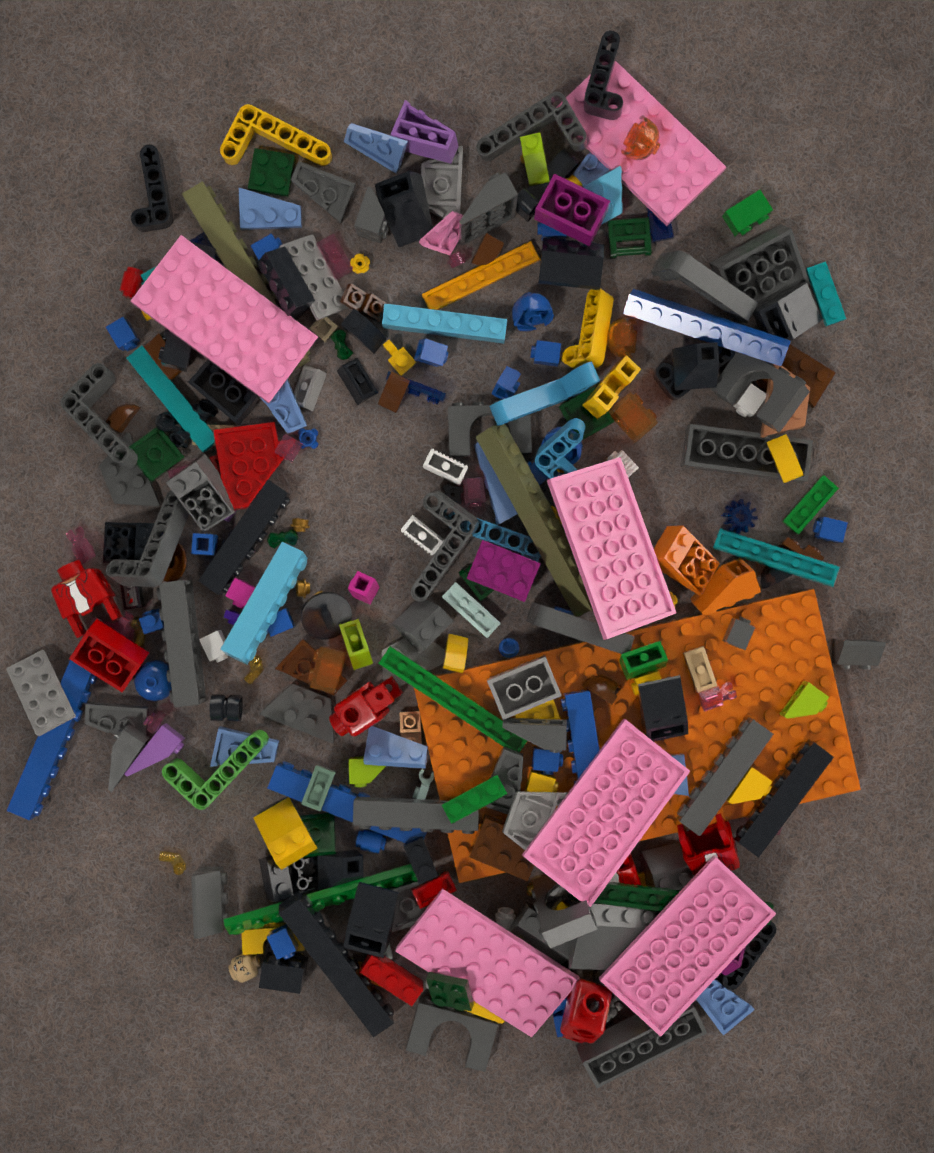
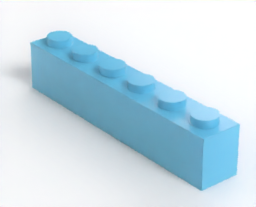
(444, 323)
(264, 603)

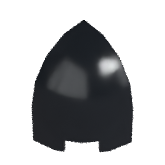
(772, 576)

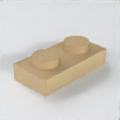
(700, 669)

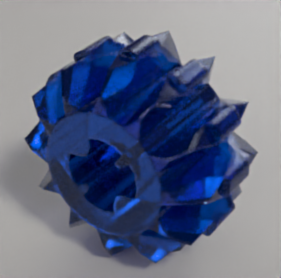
(744, 510)

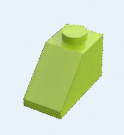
(534, 159)
(356, 644)
(805, 702)
(362, 774)

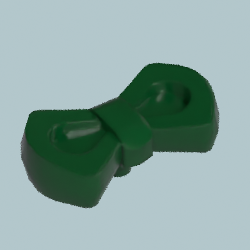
(343, 351)
(289, 537)

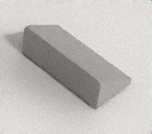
(309, 387)

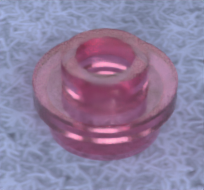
(456, 259)

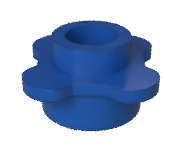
(303, 434)

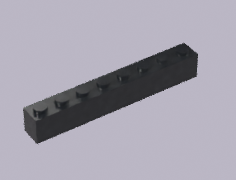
(336, 963)

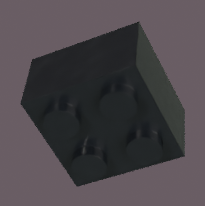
(283, 974)

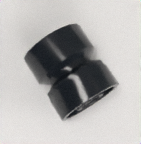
(226, 707)

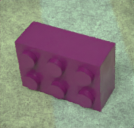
(571, 209)
(503, 570)

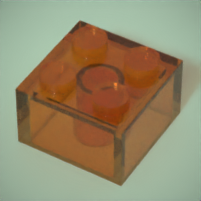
(633, 417)
(327, 669)

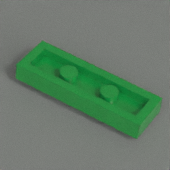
(810, 504)
(474, 799)

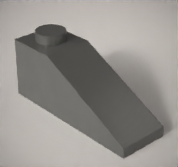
(545, 733)
(124, 751)

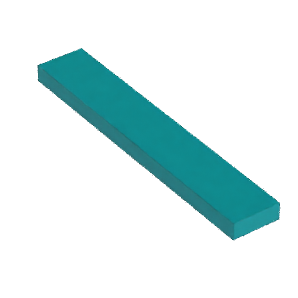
(172, 398)
(776, 557)

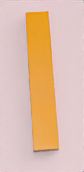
(481, 277)

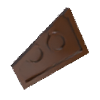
(812, 372)
(300, 662)

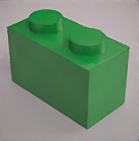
(747, 213)
(643, 660)

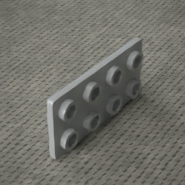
(316, 276)
(40, 693)

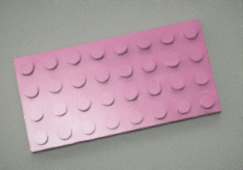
(663, 180)
(224, 319)
(611, 547)
(606, 813)
(687, 946)
(500, 967)

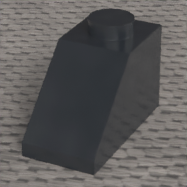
(363, 331)

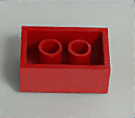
(109, 655)

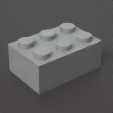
(523, 687)

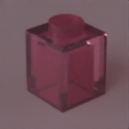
(474, 491)

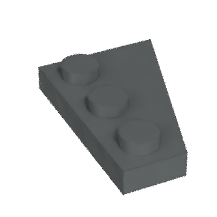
(509, 771)

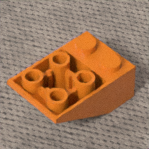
(685, 559)
(727, 586)

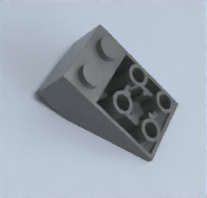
(202, 493)

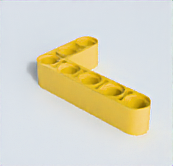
(274, 134)

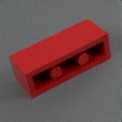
(393, 978)

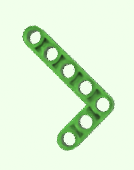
(222, 775)

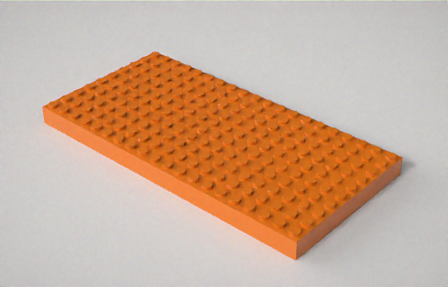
(781, 654)

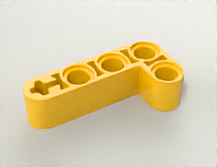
(593, 331)

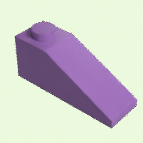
(162, 745)

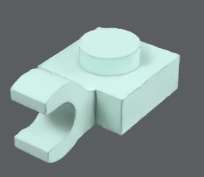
(421, 792)

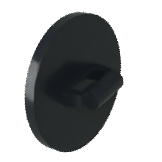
(324, 614)

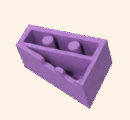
(424, 135)

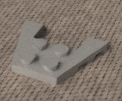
(529, 814)

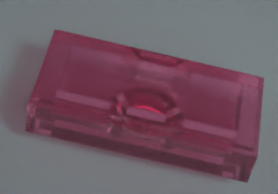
(335, 256)

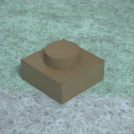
(324, 328)

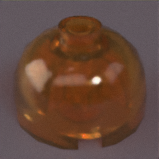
(642, 140)
(622, 337)

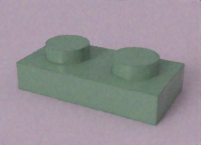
(318, 787)

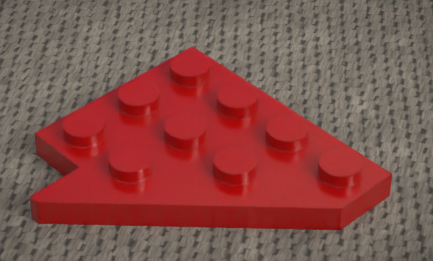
(246, 460)

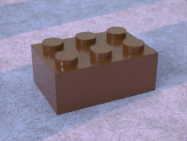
(498, 850)

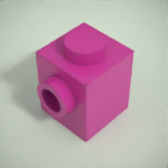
(363, 587)
(240, 592)

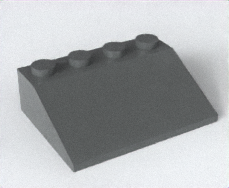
(490, 208)
(764, 265)
(615, 932)

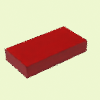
(429, 890)

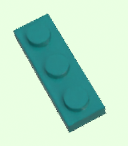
(825, 294)

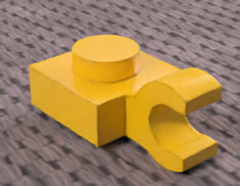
(401, 359)

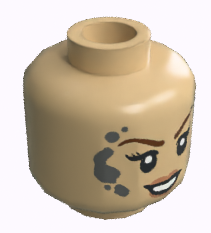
(244, 967)

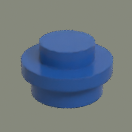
(509, 648)

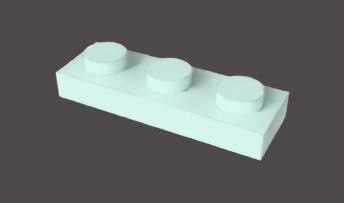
(471, 610)

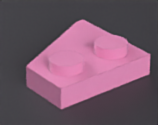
(444, 235)

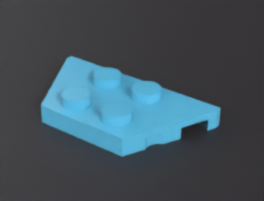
(609, 187)

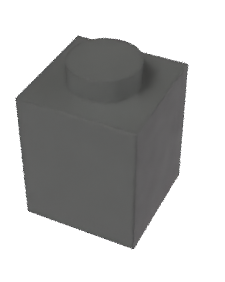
(739, 633)

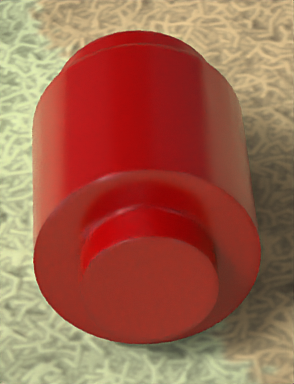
(131, 282)

